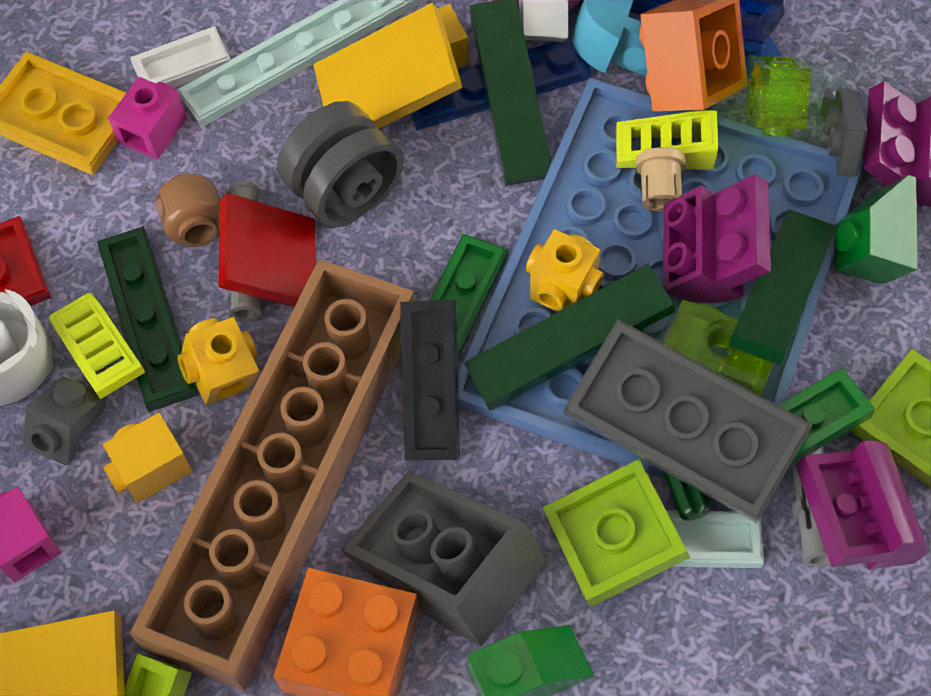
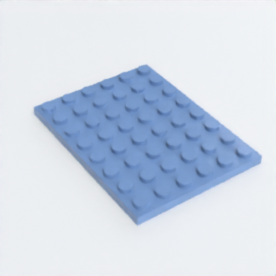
(604, 205)

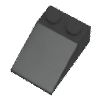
(449, 551)

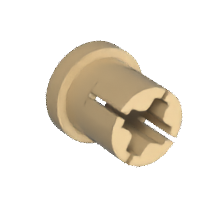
(660, 176)

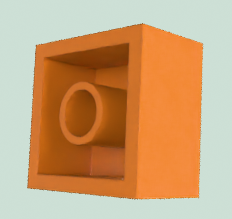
(693, 53)
(347, 638)

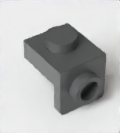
(59, 417)

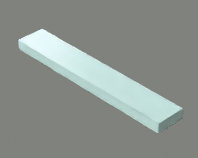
(286, 55)

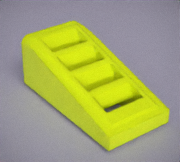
(682, 125)
(95, 344)

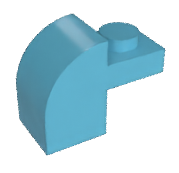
(608, 36)

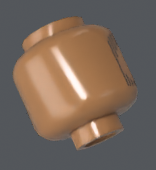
(189, 209)

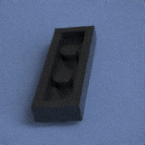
(430, 380)

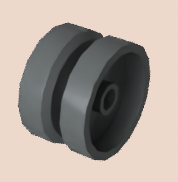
(339, 163)

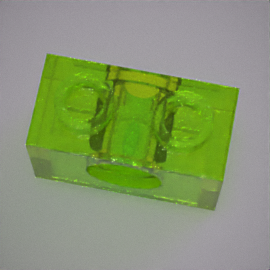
(778, 94)
(704, 326)

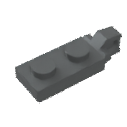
(846, 129)

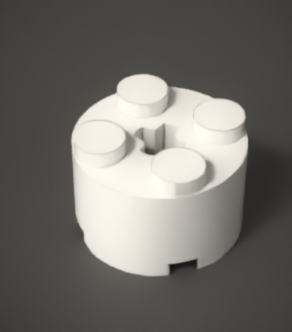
(24, 349)

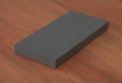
(687, 420)

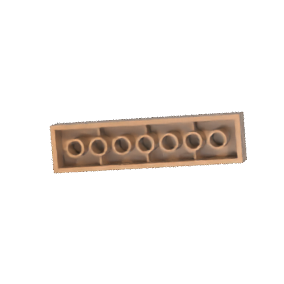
(275, 478)

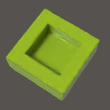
(156, 678)

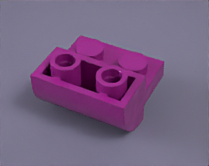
(899, 139)
(716, 241)
(862, 507)

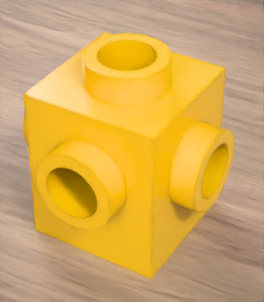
(563, 270)
(218, 359)

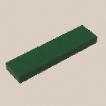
(510, 91)
(781, 294)
(145, 317)
(567, 337)

